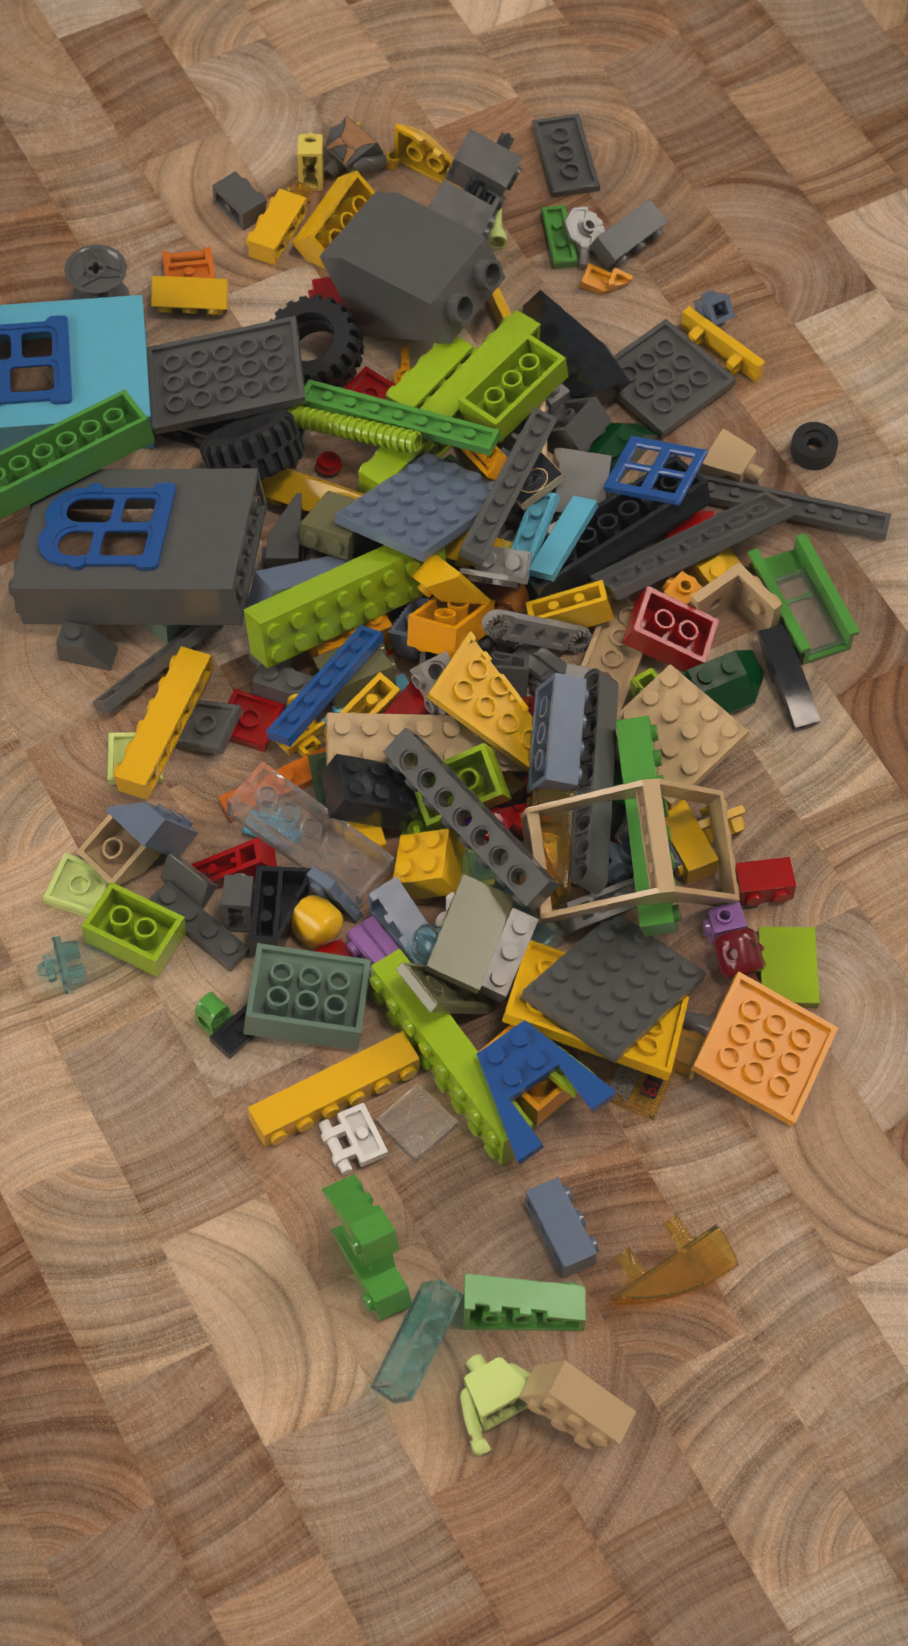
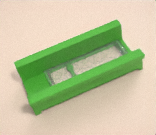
(810, 602)

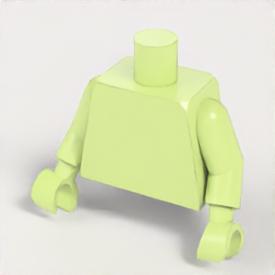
(490, 1397)

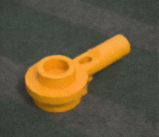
(404, 364)

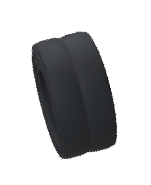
(810, 458)

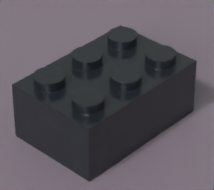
(368, 793)

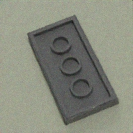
(565, 155)

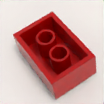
(669, 630)

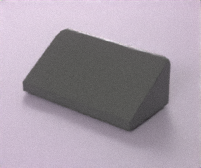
(188, 879)

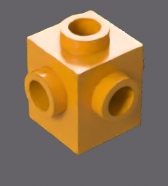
(681, 587)

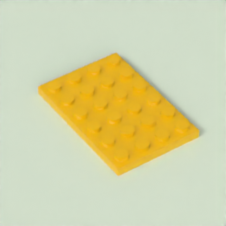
(651, 1054)

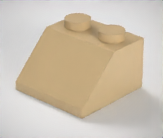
(116, 853)

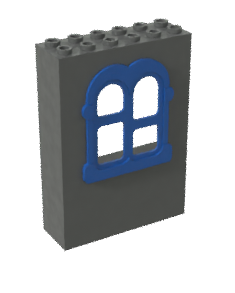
(193, 560)

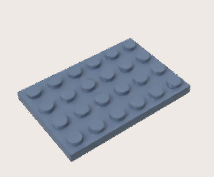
(419, 507)

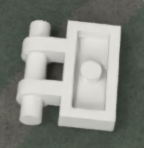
(361, 1134)

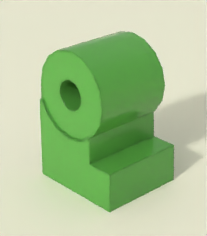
(211, 1013)

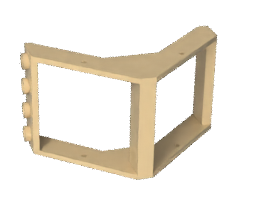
(655, 845)

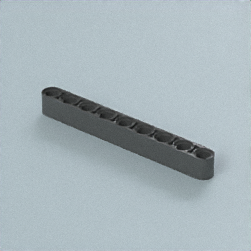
(593, 822)

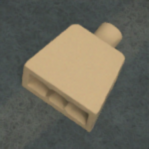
(732, 459)

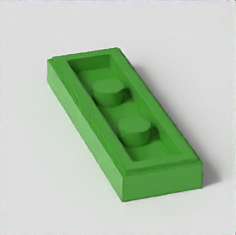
(560, 246)

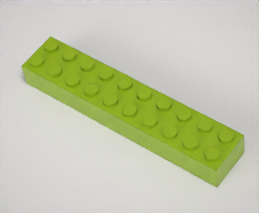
(445, 400)

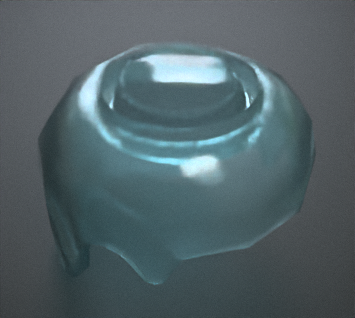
(423, 941)

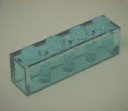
(416, 1341)

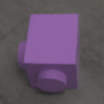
(723, 920)

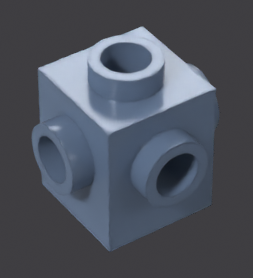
(715, 307)
(619, 863)

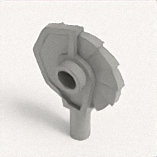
(582, 230)

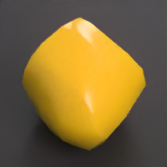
(316, 922)

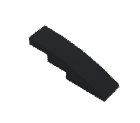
(788, 676)

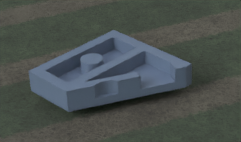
(329, 889)

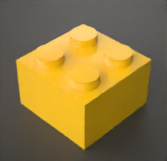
(429, 863)

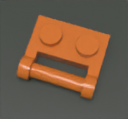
(189, 264)

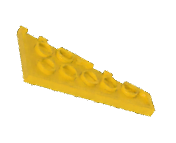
(484, 701)

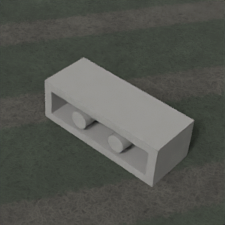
(508, 954)

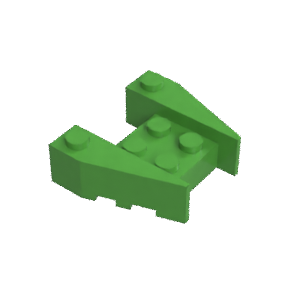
(368, 1246)

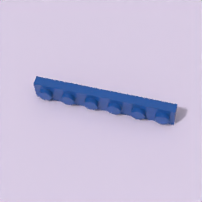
(325, 685)

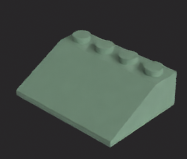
(307, 997)

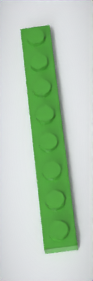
(429, 424)

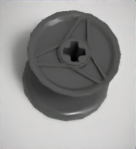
(96, 273)

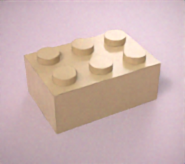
(577, 1404)

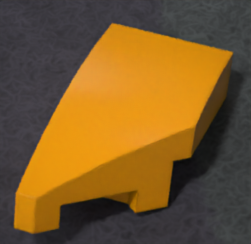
(602, 281)

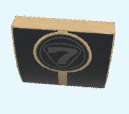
(541, 480)

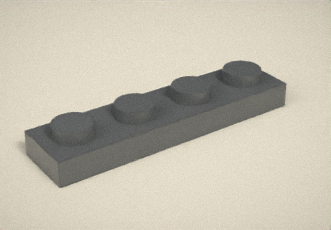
(203, 927)

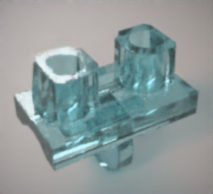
(69, 975)

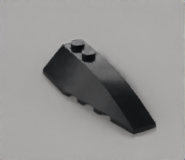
(589, 361)

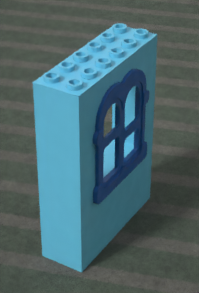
(94, 355)

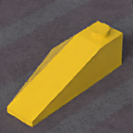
(421, 152)

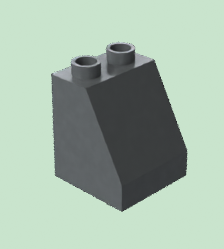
(410, 270)

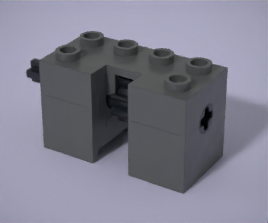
(484, 173)

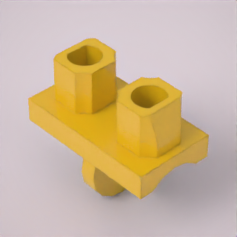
(734, 819)

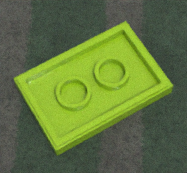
(790, 963)

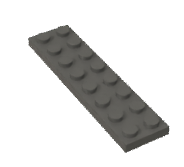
(694, 545)

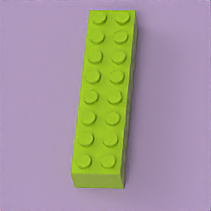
(331, 604)
(445, 1052)

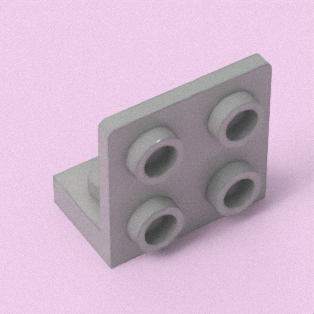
(502, 567)

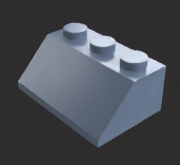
(155, 826)

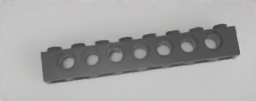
(538, 881)

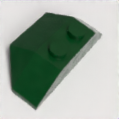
(616, 439)
(729, 679)

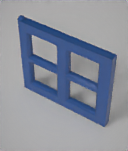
(665, 450)

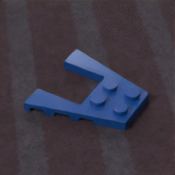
(519, 1063)

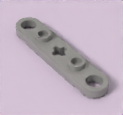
(521, 629)

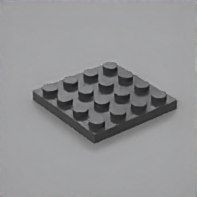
(669, 378)

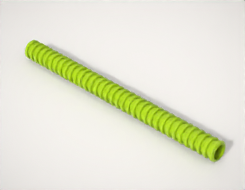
(356, 429)

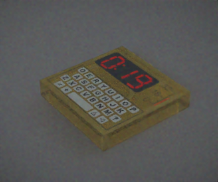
(638, 1090)

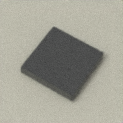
(210, 727)

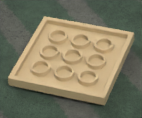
(690, 725)

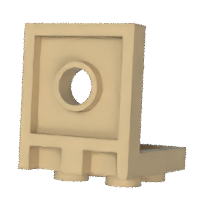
(743, 591)

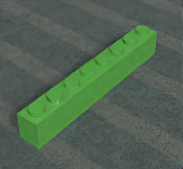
(640, 762)

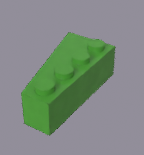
(522, 1304)

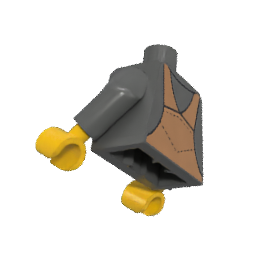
(355, 150)

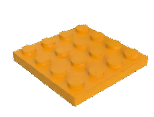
(764, 1048)

